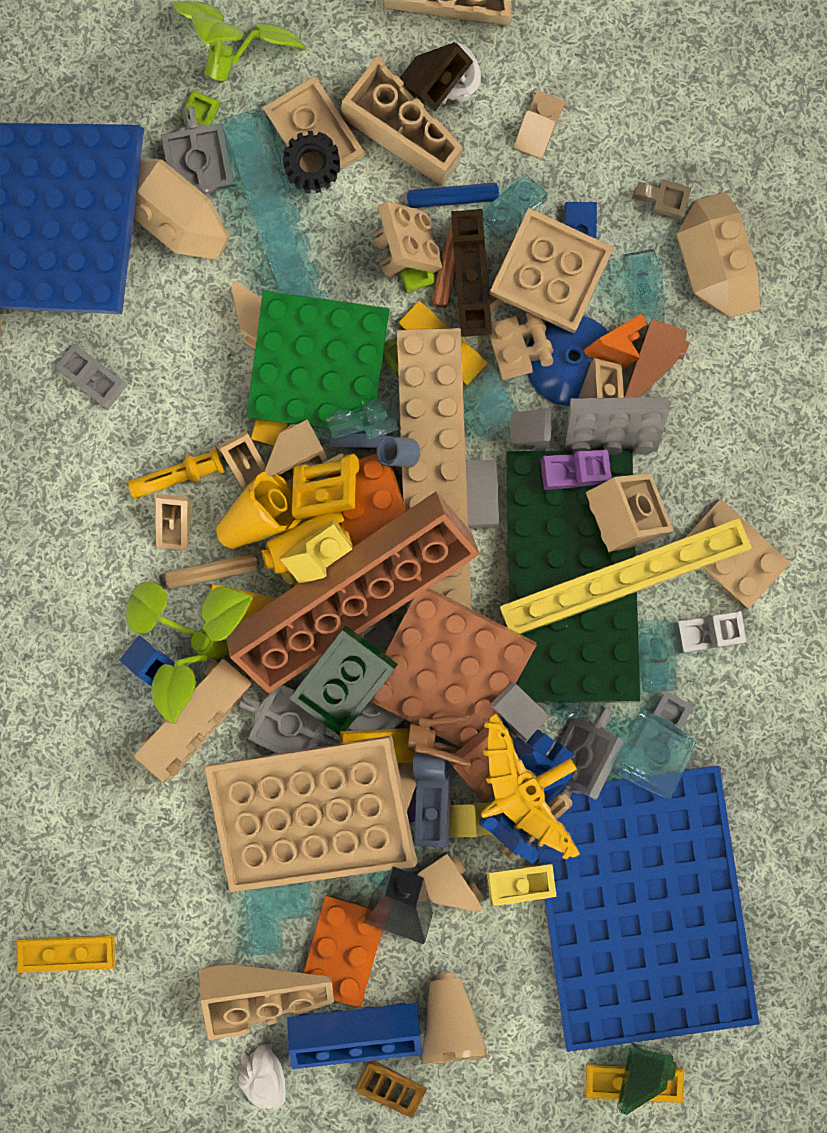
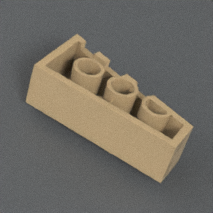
(474, 10)
(399, 123)
(211, 702)

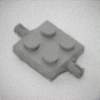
(199, 154)
(284, 724)
(594, 753)

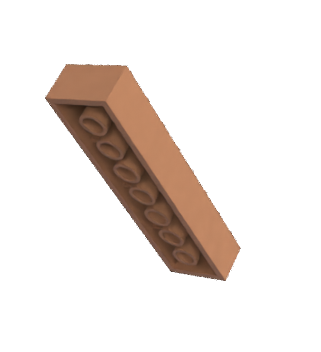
(356, 592)

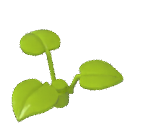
(211, 28)
(221, 612)

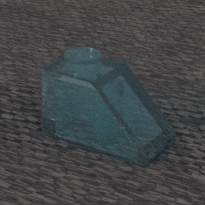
(644, 284)
(492, 407)
(656, 656)

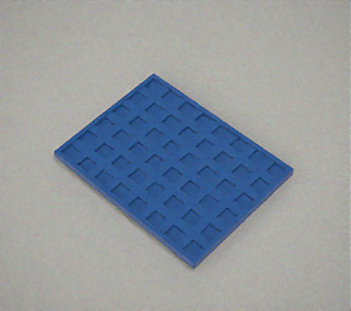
(648, 916)

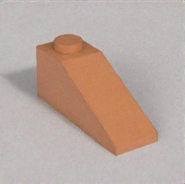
(658, 354)

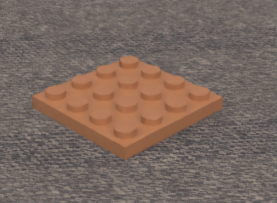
(450, 665)

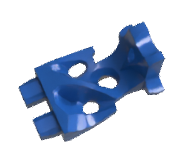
(534, 759)

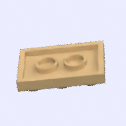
(311, 109)
(748, 573)

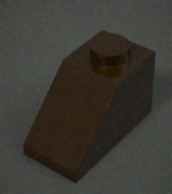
(435, 74)

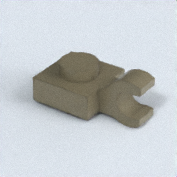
(668, 198)

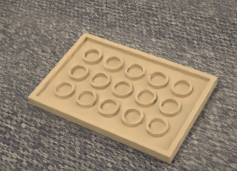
(311, 814)

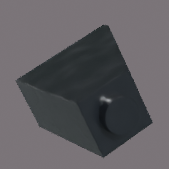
(401, 906)

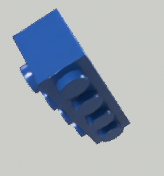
(354, 1035)

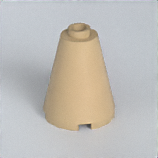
(450, 1023)

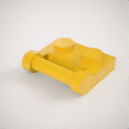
(325, 495)

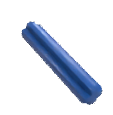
(452, 195)

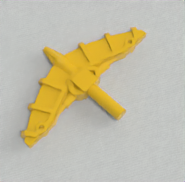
(521, 792)

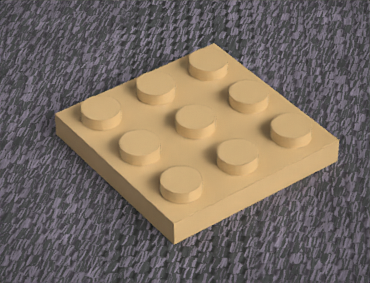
(551, 270)

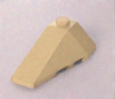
(247, 996)

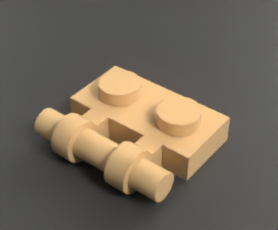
(510, 348)

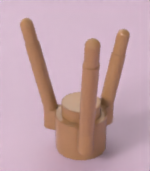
(423, 739)

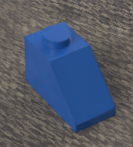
(144, 659)

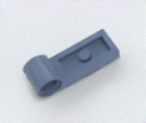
(390, 449)
(432, 800)

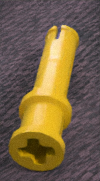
(191, 469)

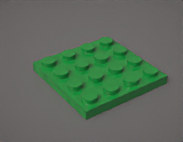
(314, 358)

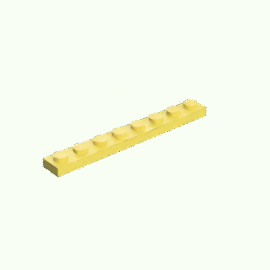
(625, 577)

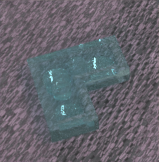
(374, 418)
(267, 908)

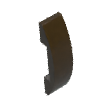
(471, 272)

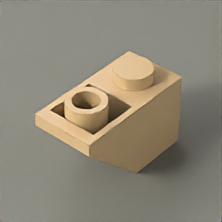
(447, 885)

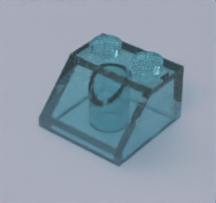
(654, 754)

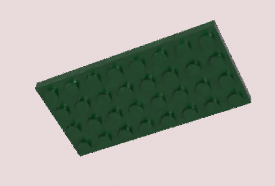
(552, 542)

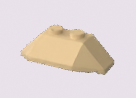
(178, 212)
(719, 256)

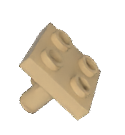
(409, 239)

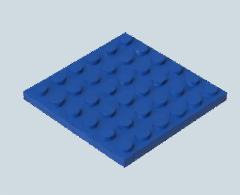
(67, 215)

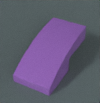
(575, 470)

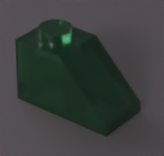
(644, 1076)

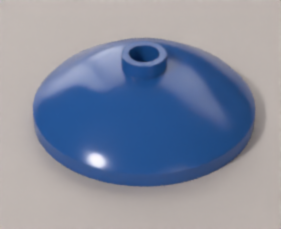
(565, 377)

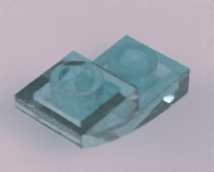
(511, 206)

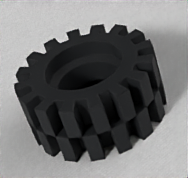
(305, 144)

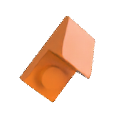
(617, 344)

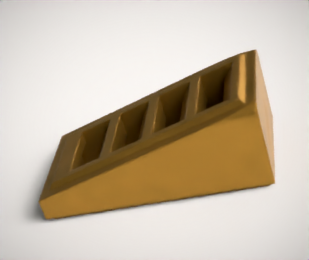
(374, 1094)

